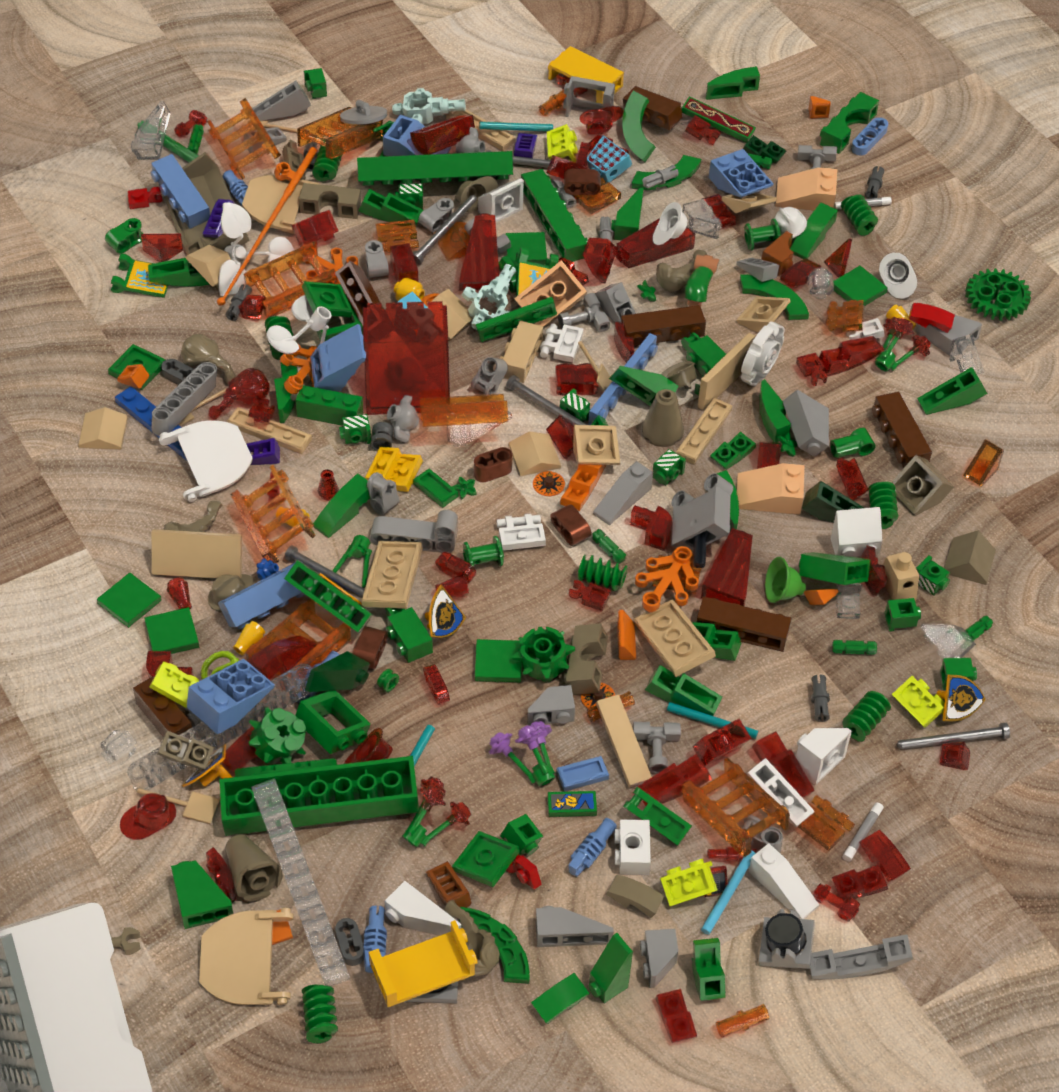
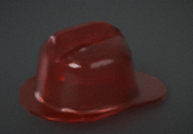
(601, 120)
(372, 748)
(147, 816)

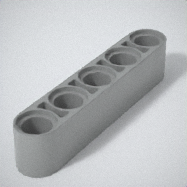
(184, 398)

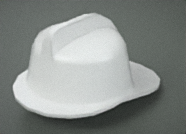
(791, 220)
(671, 224)
(898, 275)

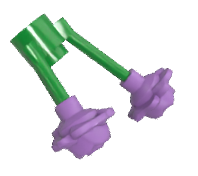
(534, 736)

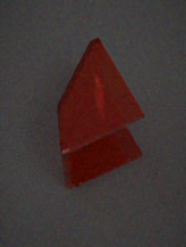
(405, 354)

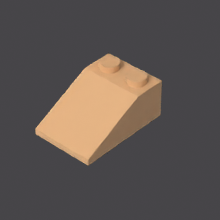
(807, 189)
(559, 285)
(772, 489)

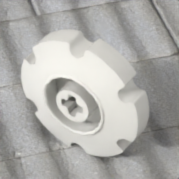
(762, 353)

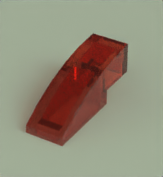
(850, 355)
(281, 655)
(784, 762)
(668, 783)

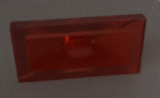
(838, 260)
(562, 435)

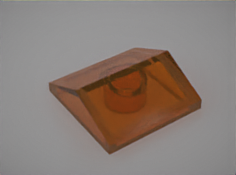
(455, 241)

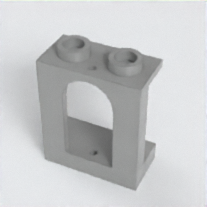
(571, 102)

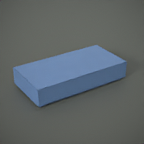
(582, 773)

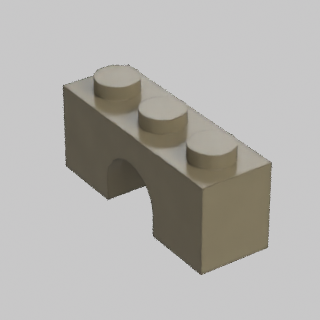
(316, 196)
(582, 673)

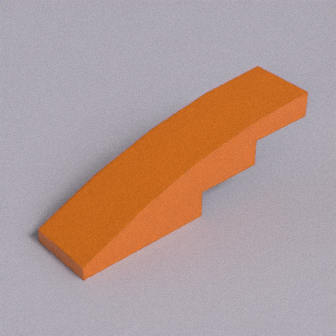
(582, 485)

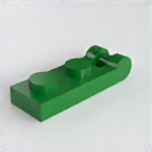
(659, 816)

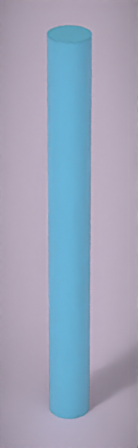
(727, 894)

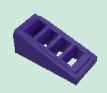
(525, 145)
(215, 220)
(270, 451)

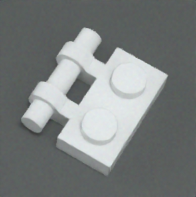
(567, 342)
(517, 536)

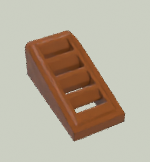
(460, 896)

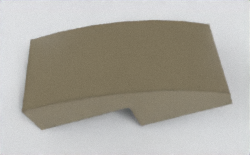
(185, 751)
(629, 891)

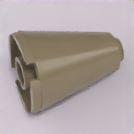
(664, 420)
(251, 869)

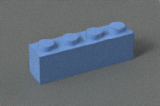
(180, 191)
(258, 599)

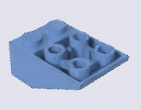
(398, 139)
(738, 174)
(338, 359)
(228, 695)

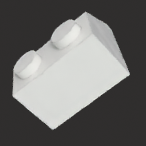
(503, 200)
(856, 530)
(822, 751)

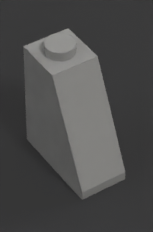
(943, 340)
(808, 421)

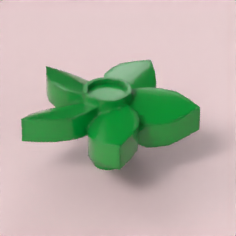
(648, 292)
(788, 445)
(465, 487)

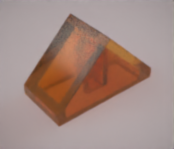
(984, 463)

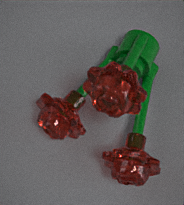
(896, 329)
(433, 796)

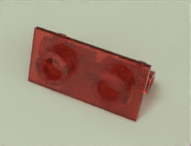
(852, 478)

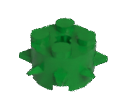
(543, 653)
(277, 736)

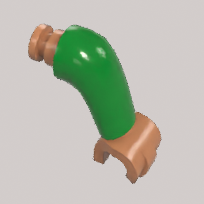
(699, 280)

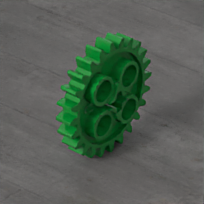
(1010, 301)

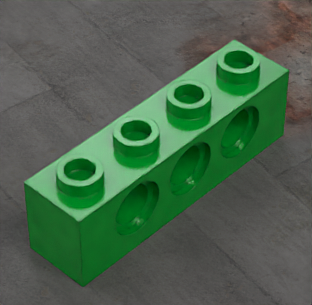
(328, 596)

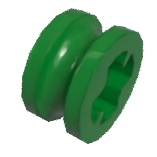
(388, 680)

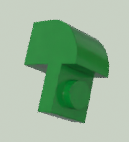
(707, 969)

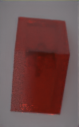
(162, 246)
(768, 454)

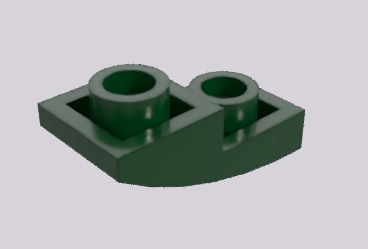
(758, 147)

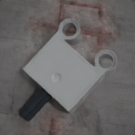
(702, 519)

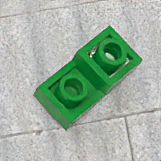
(731, 453)
(560, 998)

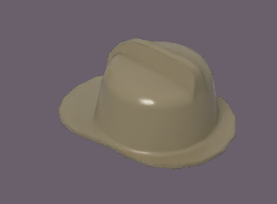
(477, 188)
(681, 374)
(226, 586)

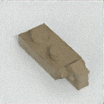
(292, 156)

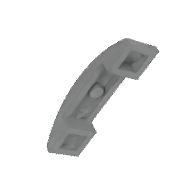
(861, 961)

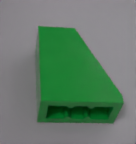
(834, 568)
(198, 895)

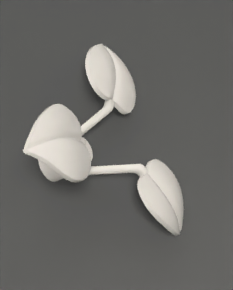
(234, 223)
(281, 338)

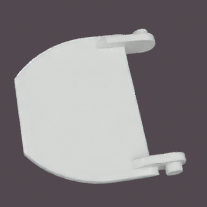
(213, 453)

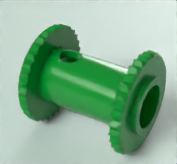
(761, 234)
(484, 553)

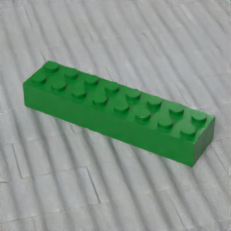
(434, 167)
(324, 794)

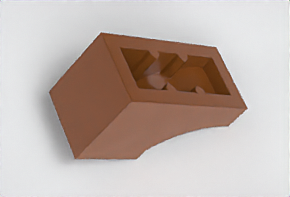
(780, 252)

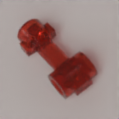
(195, 117)
(847, 909)

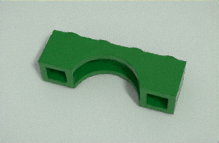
(859, 110)

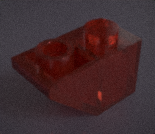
(599, 257)

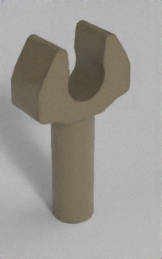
(122, 941)

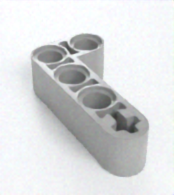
(435, 536)

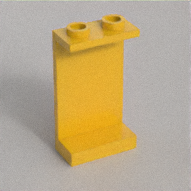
(579, 64)
(423, 966)

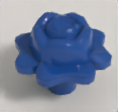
(266, 568)

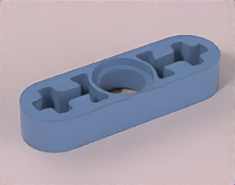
(870, 129)

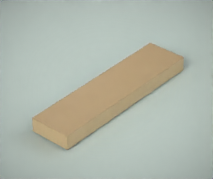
(497, 138)
(704, 430)
(284, 435)
(623, 740)

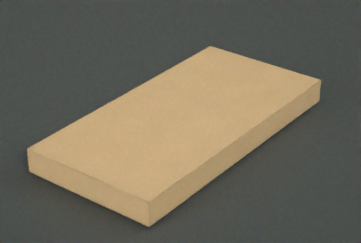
(723, 373)
(196, 553)
(392, 574)
(674, 638)

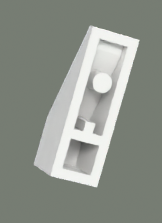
(779, 789)
(782, 881)
(416, 911)

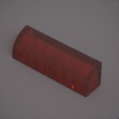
(442, 134)

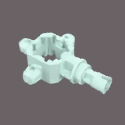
(430, 106)
(495, 292)

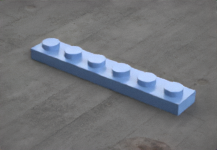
(614, 391)

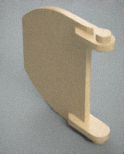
(264, 195)
(239, 957)

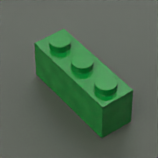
(327, 405)

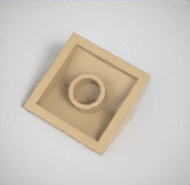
(747, 202)
(208, 262)
(762, 311)
(457, 313)
(103, 429)
(596, 445)
(534, 453)

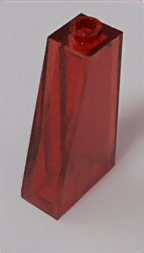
(640, 248)
(481, 255)
(730, 571)

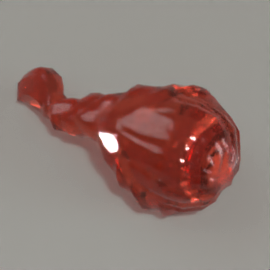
(248, 384)

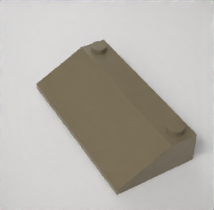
(211, 185)

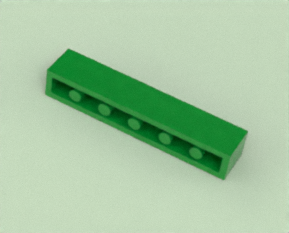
(554, 215)

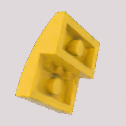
(396, 467)

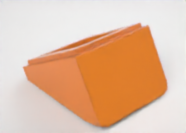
(818, 107)
(134, 376)
(820, 597)

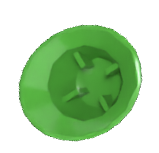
(782, 581)

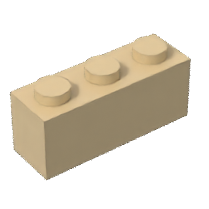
(522, 349)

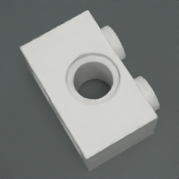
(635, 834)

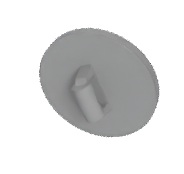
(363, 114)

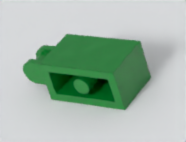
(702, 352)
(408, 633)

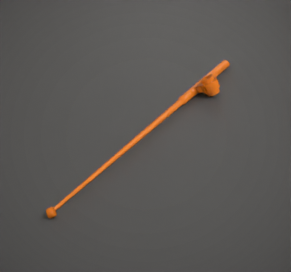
(294, 178)

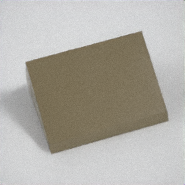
(970, 557)

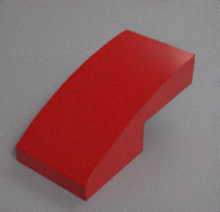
(927, 314)

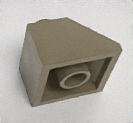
(921, 485)

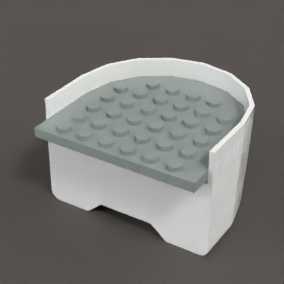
(63, 1008)

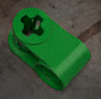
(123, 236)

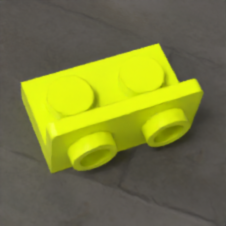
(562, 142)
(173, 683)
(918, 701)
(688, 883)

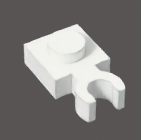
(870, 328)

